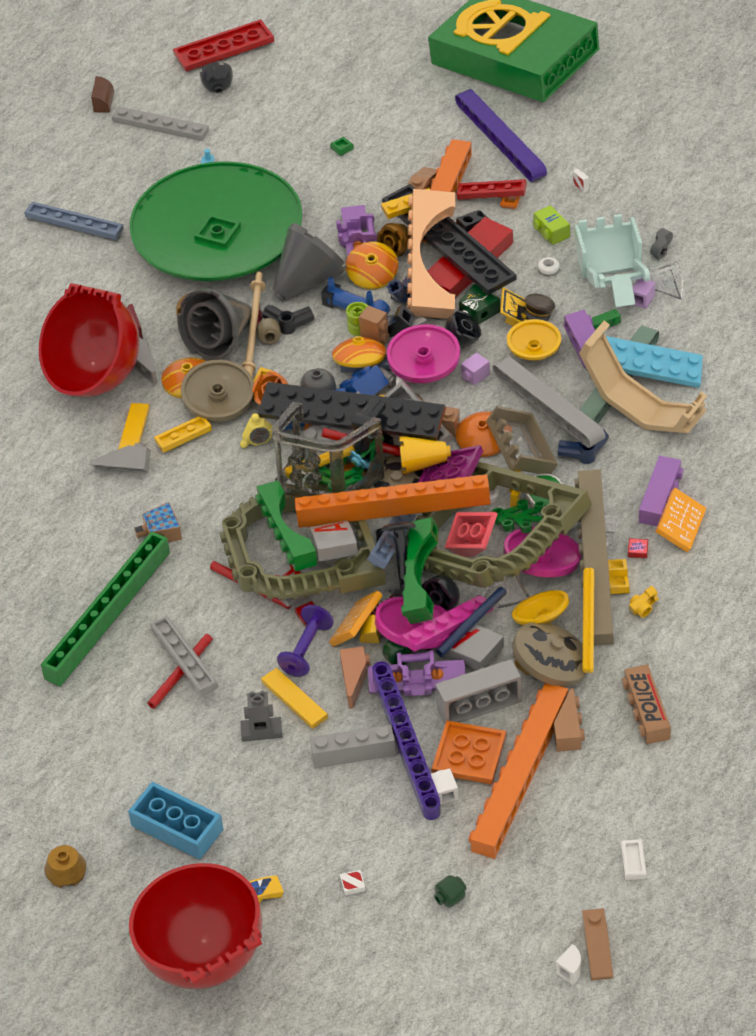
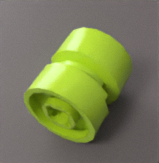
(353, 312)

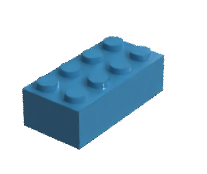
(176, 820)

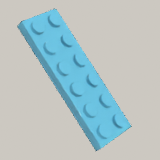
(658, 362)

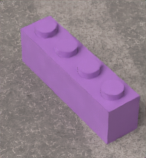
(662, 482)

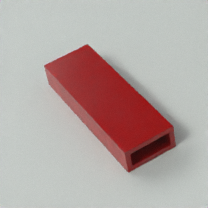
(488, 233)

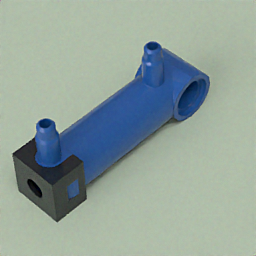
(334, 296)

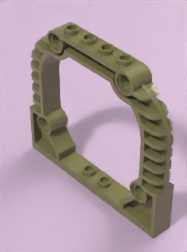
(564, 509)
(345, 575)

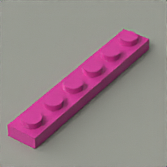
(441, 625)

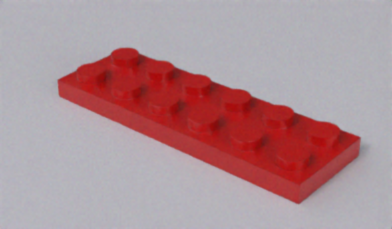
(223, 45)

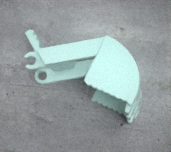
(609, 251)

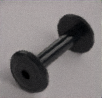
(401, 551)

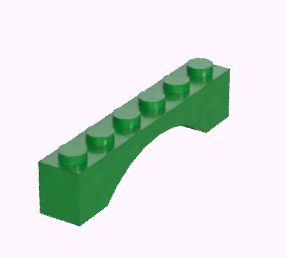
(421, 542)
(298, 549)

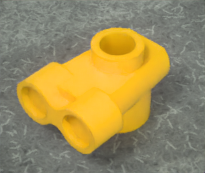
(642, 604)

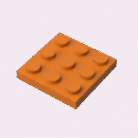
(469, 751)

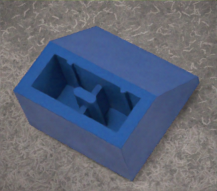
(366, 381)

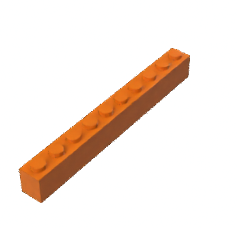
(393, 501)
(518, 772)

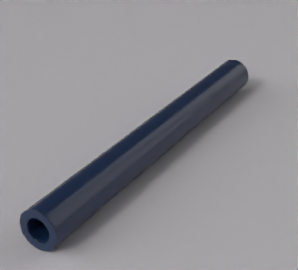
(486, 606)

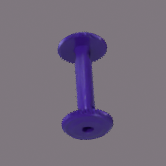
(315, 618)

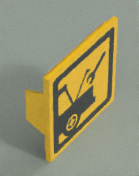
(512, 307)

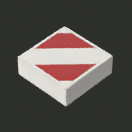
(580, 180)
(352, 882)

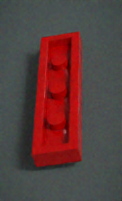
(492, 189)

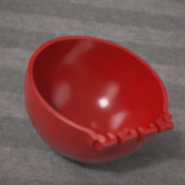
(88, 342)
(196, 925)

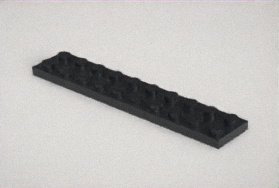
(463, 251)
(337, 409)

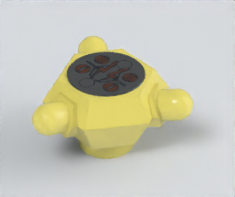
(256, 431)

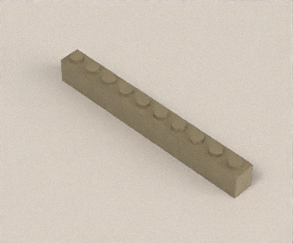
(595, 554)

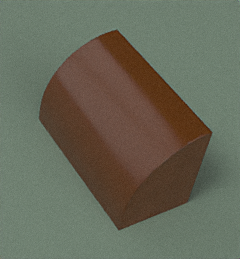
(102, 95)

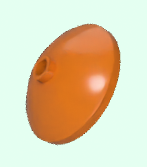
(471, 433)

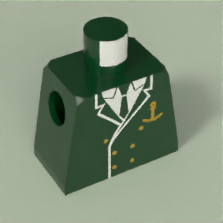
(479, 304)

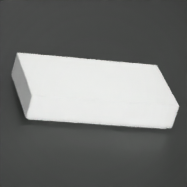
(633, 859)

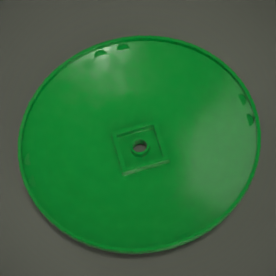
(181, 215)

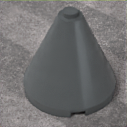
(304, 263)
(212, 323)

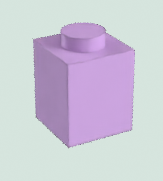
(643, 292)
(475, 369)

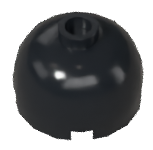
(216, 77)
(463, 328)
(442, 591)

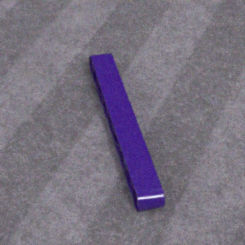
(501, 135)
(406, 747)

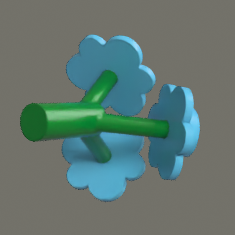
(357, 458)

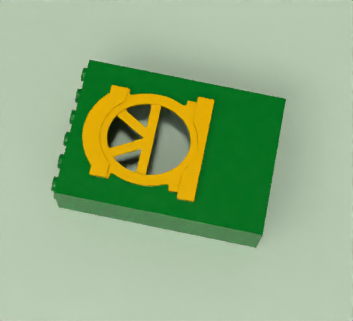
(528, 63)

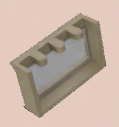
(521, 441)

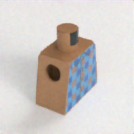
(161, 521)

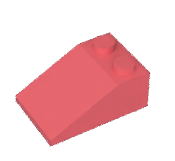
(470, 533)

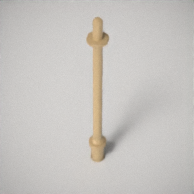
(257, 286)

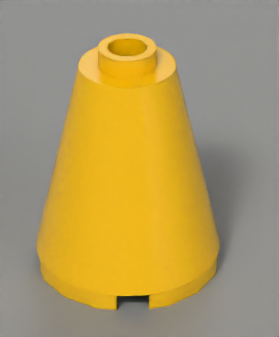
(422, 453)

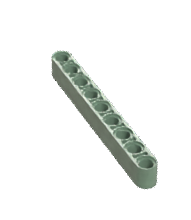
(595, 406)

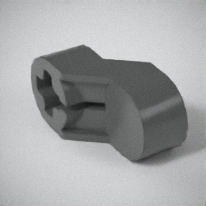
(663, 239)

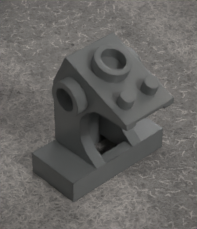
(260, 724)

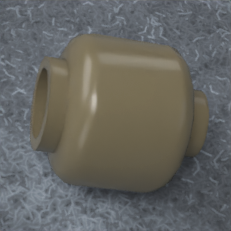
(269, 331)

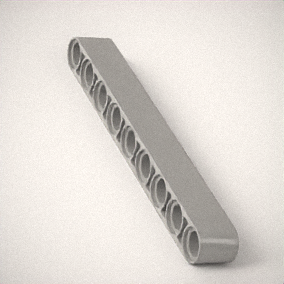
(549, 402)

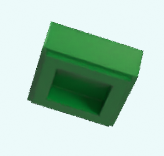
(341, 146)

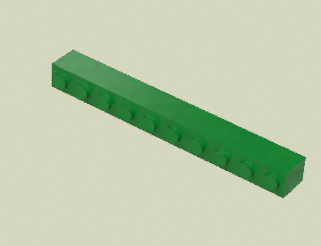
(105, 609)

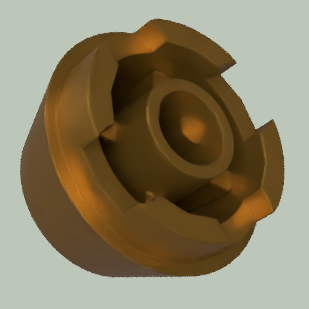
(395, 237)
(65, 866)

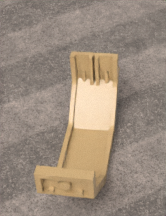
(630, 396)

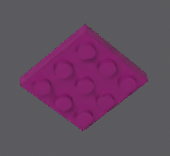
(460, 464)

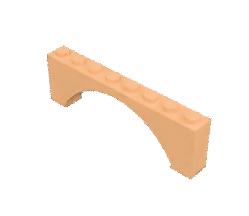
(426, 296)

